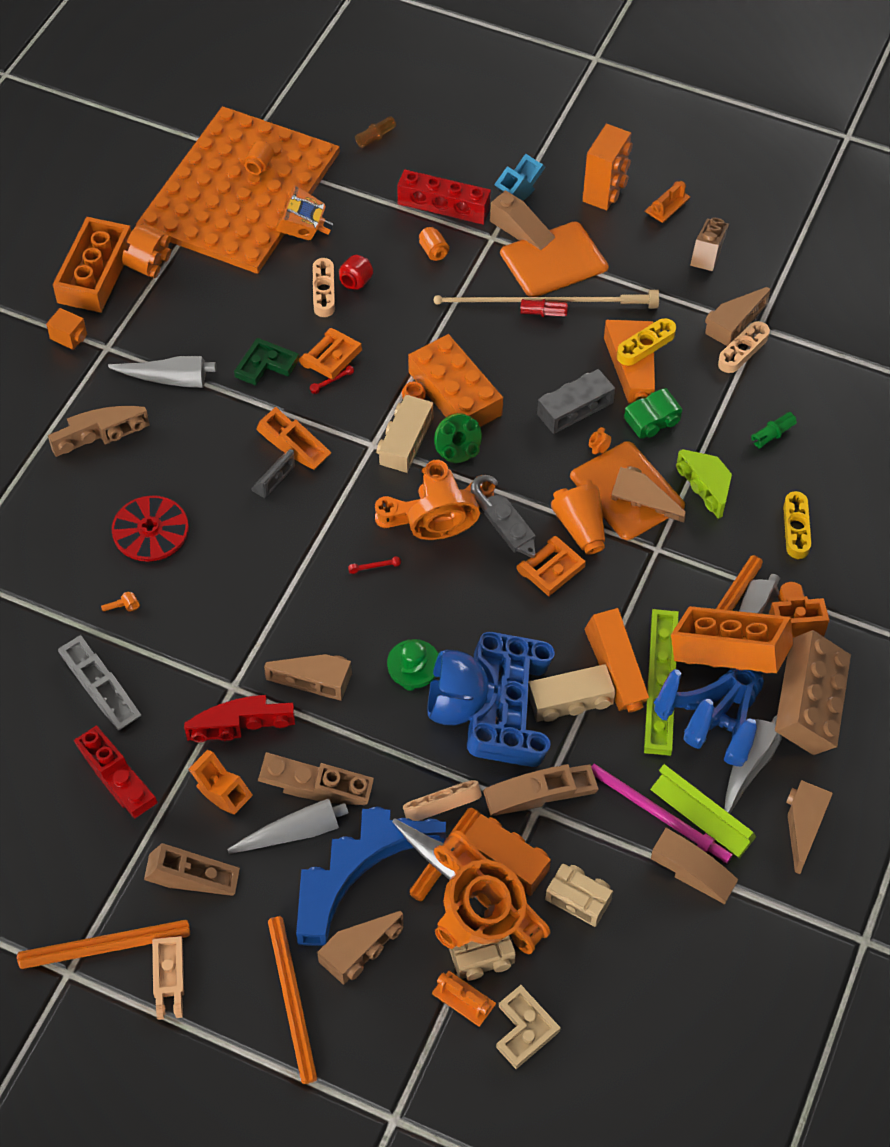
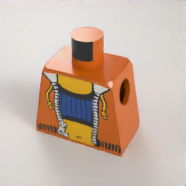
(303, 215)

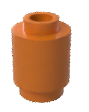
(259, 157)
(433, 243)

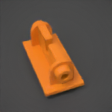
(669, 202)
(463, 998)

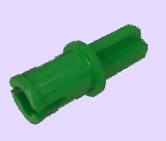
(774, 429)

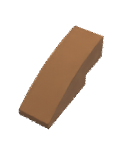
(693, 866)

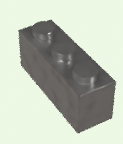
(575, 401)

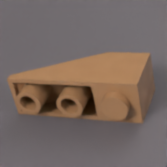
(709, 244)
(354, 946)

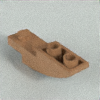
(102, 423)
(316, 782)
(539, 787)

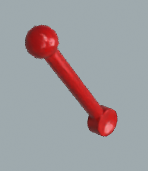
(315, 388)
(354, 568)

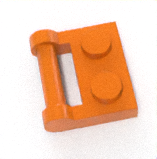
(335, 357)
(556, 570)

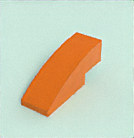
(292, 435)

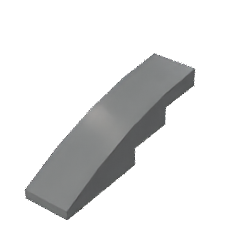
(99, 683)

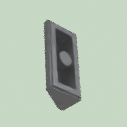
(275, 474)

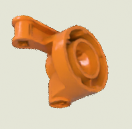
(441, 508)
(495, 889)

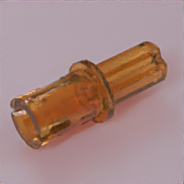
(375, 131)

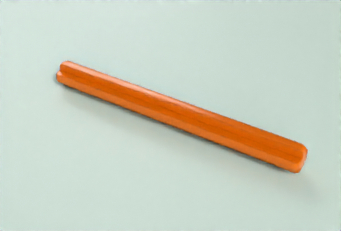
(101, 944)
(292, 1000)

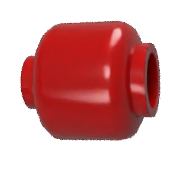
(355, 272)

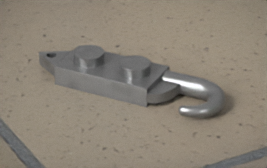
(505, 518)

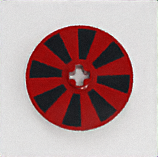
(167, 534)

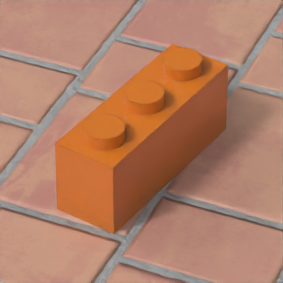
(511, 850)

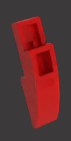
(228, 718)
(115, 772)

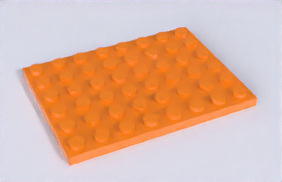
(221, 206)

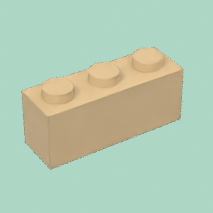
(405, 433)
(571, 693)

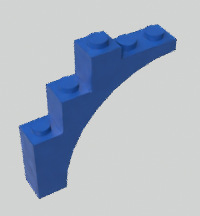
(324, 889)

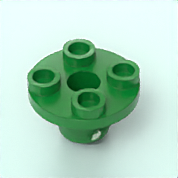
(458, 438)
(412, 663)

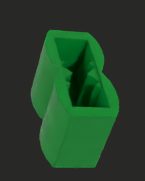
(653, 413)

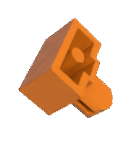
(804, 612)

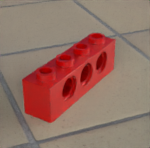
(444, 196)

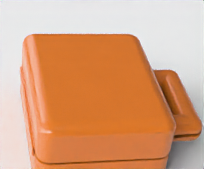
(561, 263)
(620, 514)

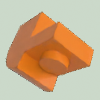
(218, 785)

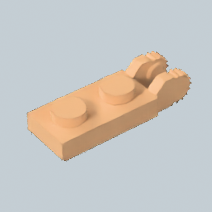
(168, 974)

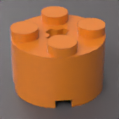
(147, 250)

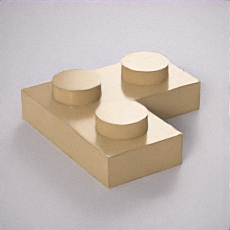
(532, 1028)

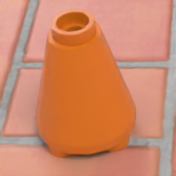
(581, 515)

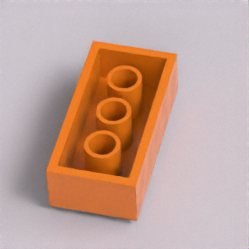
(92, 265)
(455, 381)
(732, 639)

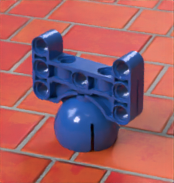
(472, 692)

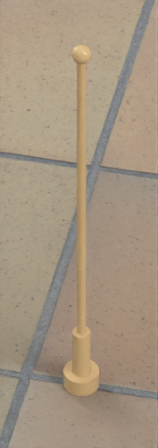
(651, 299)

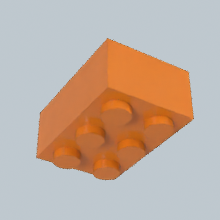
(607, 167)

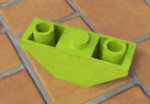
(707, 478)

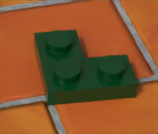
(265, 356)

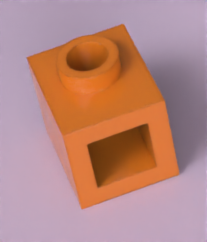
(66, 328)

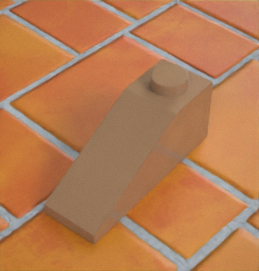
(519, 221)
(735, 315)
(641, 490)
(316, 674)
(804, 819)
(190, 871)

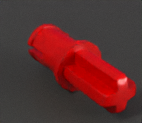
(544, 307)

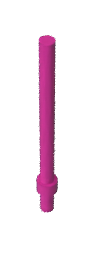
(704, 841)

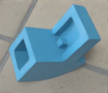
(521, 179)

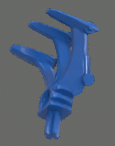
(738, 686)

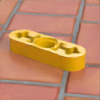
(641, 350)
(791, 533)

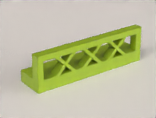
(703, 812)

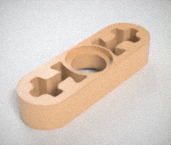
(328, 294)
(742, 356)
(442, 800)

